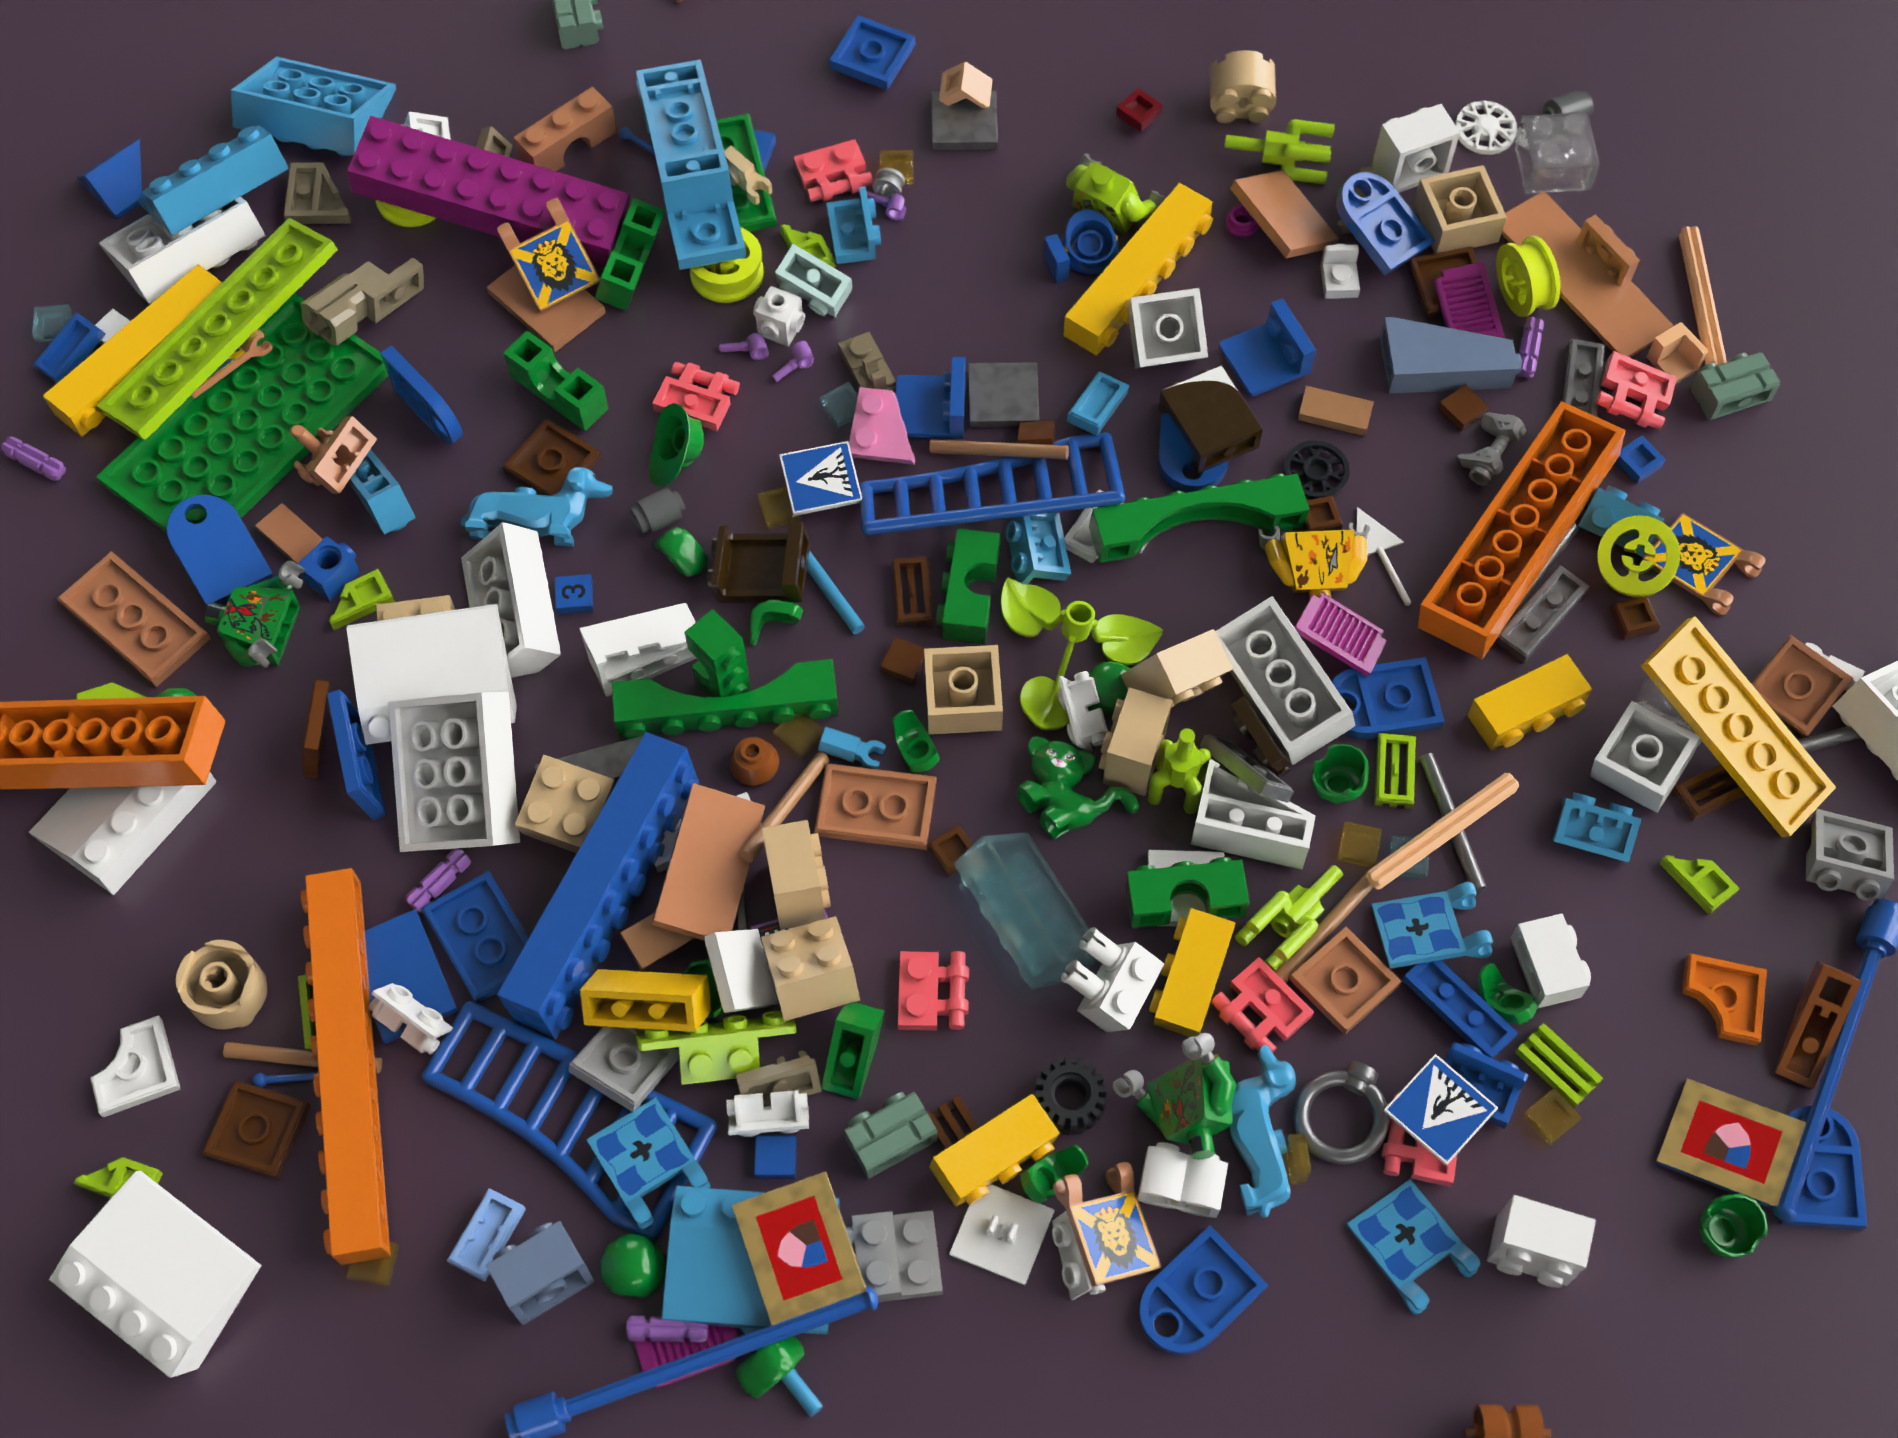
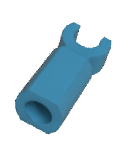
(850, 747)

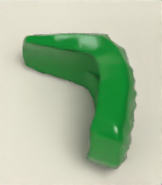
(682, 551)
(772, 611)
(914, 742)
(1507, 1001)
(1040, 1177)
(769, 1366)

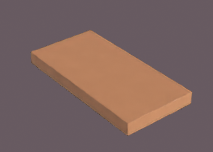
(133, 619)
(706, 864)

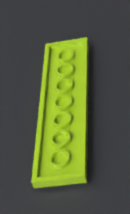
(216, 328)

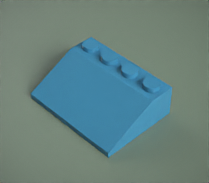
(309, 104)
(213, 180)
(709, 1265)

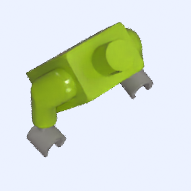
(1110, 194)

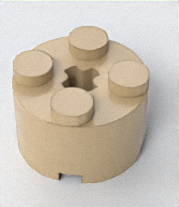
(1242, 87)
(222, 985)

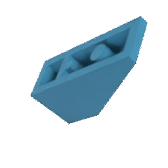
(381, 494)

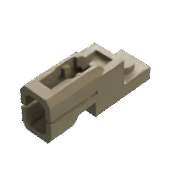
(359, 295)

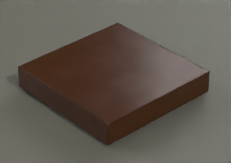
(1428, 267)
(548, 458)
(315, 729)
(256, 1129)

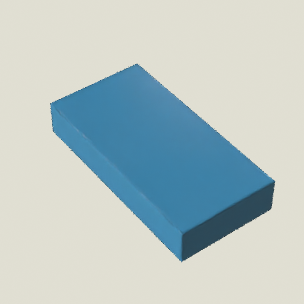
(1097, 403)

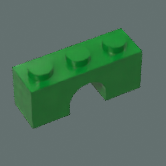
(630, 254)
(572, 395)
(973, 559)
(720, 656)
(1217, 884)

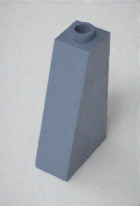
(1444, 359)

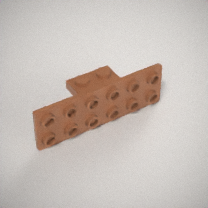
(1593, 274)

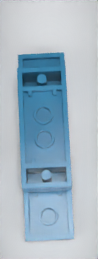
(690, 164)

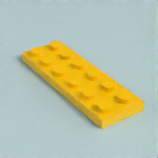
(1738, 726)

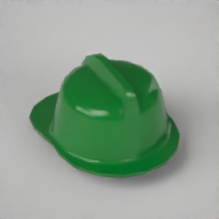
(676, 444)

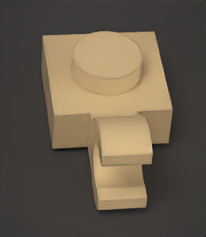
(744, 175)

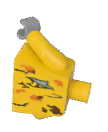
(1317, 559)

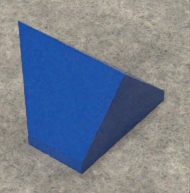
(116, 180)

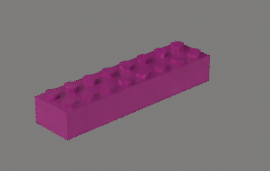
(481, 187)

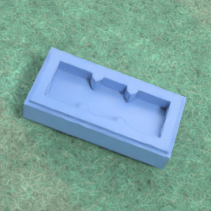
(486, 1234)

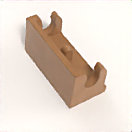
(650, 943)

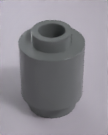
(1569, 103)
(657, 510)

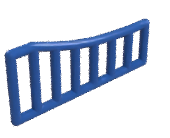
(1010, 507)
(529, 1130)

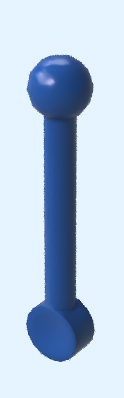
(626, 133)
(262, 1080)

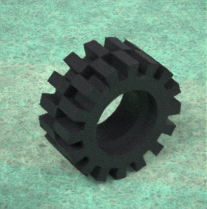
(1075, 1073)

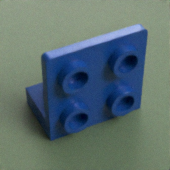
(1270, 352)
(934, 403)

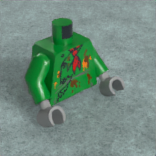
(259, 618)
(1189, 1100)

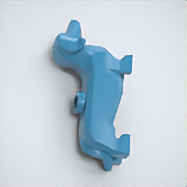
(540, 513)
(1255, 1137)

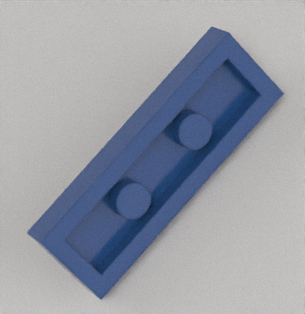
(1460, 1007)

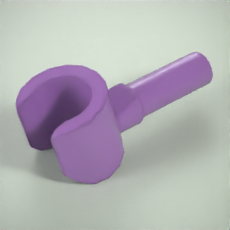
(895, 205)
(754, 344)
(802, 358)

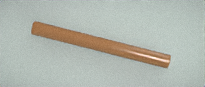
(999, 449)
(785, 805)
(1325, 928)
(276, 1055)

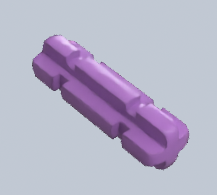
(1530, 346)
(33, 458)
(438, 879)
(664, 1330)

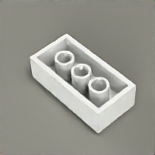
(1284, 681)

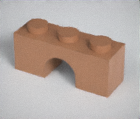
(584, 117)

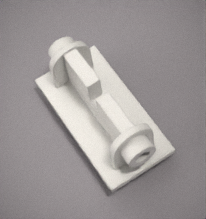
(1076, 698)
(395, 1005)
(750, 1117)
(1074, 1269)

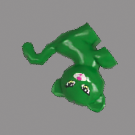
(1058, 770)

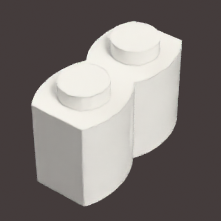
(1181, 1182)

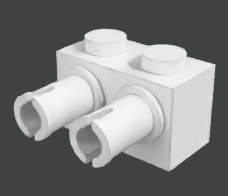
(1119, 987)

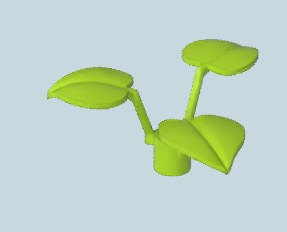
(1032, 608)

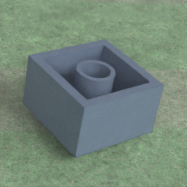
(539, 1272)

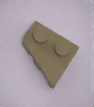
(313, 196)

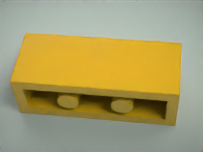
(1529, 703)
(1192, 972)
(646, 1000)
(995, 1151)

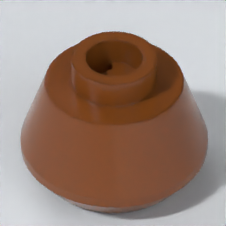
(753, 761)

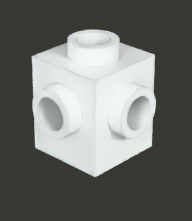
(779, 315)

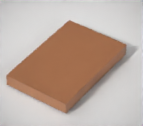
(1284, 213)
(553, 325)
(876, 806)

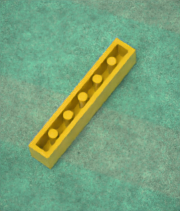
(1138, 268)
(84, 387)

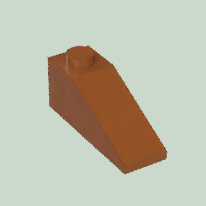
(1816, 1023)

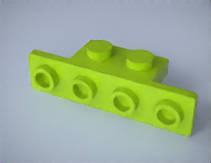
(718, 1048)

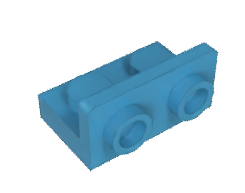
(1038, 547)
(1597, 828)

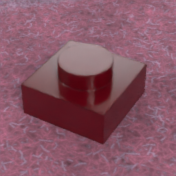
(1139, 109)

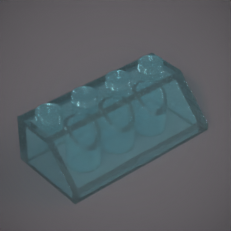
(1025, 906)

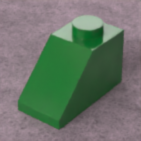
(852, 1049)

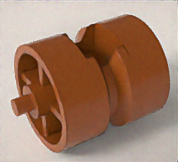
(1495, 1422)

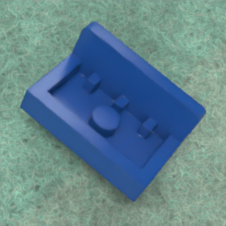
(1495, 1079)

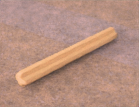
(1702, 295)
(1442, 831)

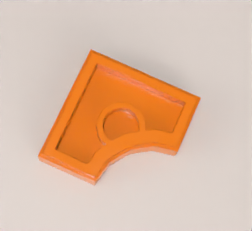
(1730, 993)

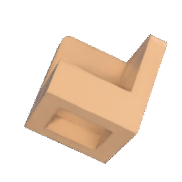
(965, 82)
(1677, 352)

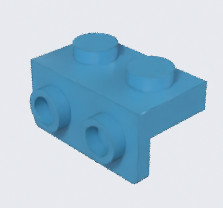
(852, 228)
(1610, 507)

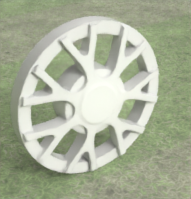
(1486, 127)

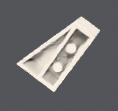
(638, 645)
(1248, 824)

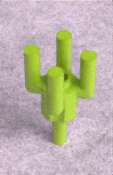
(1287, 149)
(1182, 767)
(1291, 916)

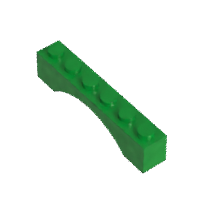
(1125, 528)
(651, 708)

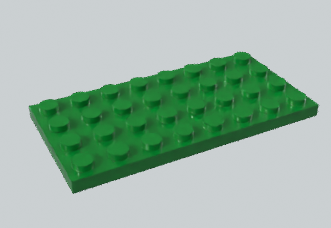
(238, 431)

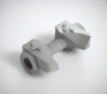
(1487, 461)

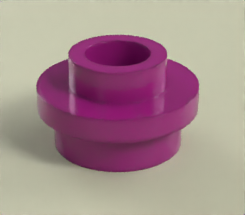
(1240, 214)

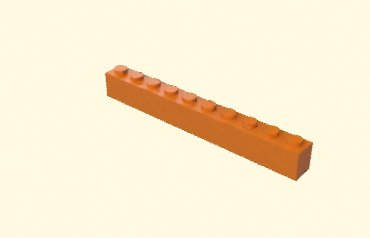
(346, 1069)

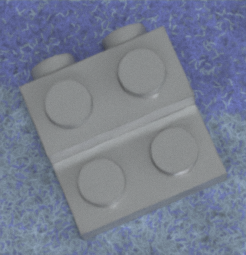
(1850, 855)
(897, 1254)

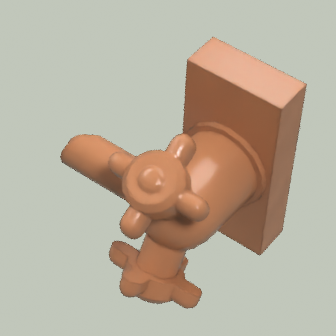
(336, 455)

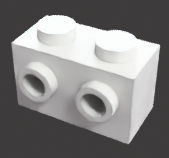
(1551, 960)

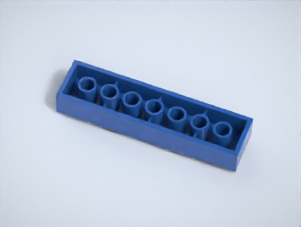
(599, 887)

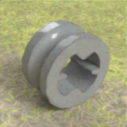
(888, 182)

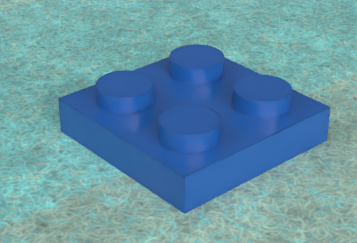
(872, 52)

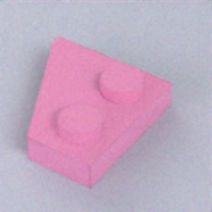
(879, 428)

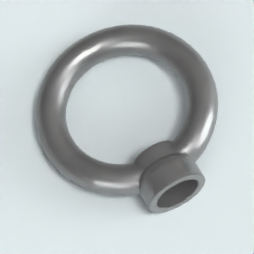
(1359, 1080)

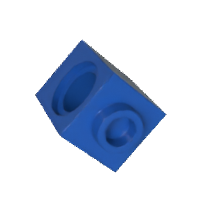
(329, 581)

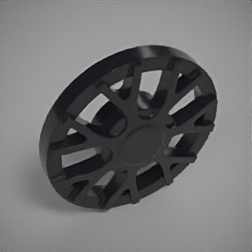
(1318, 469)

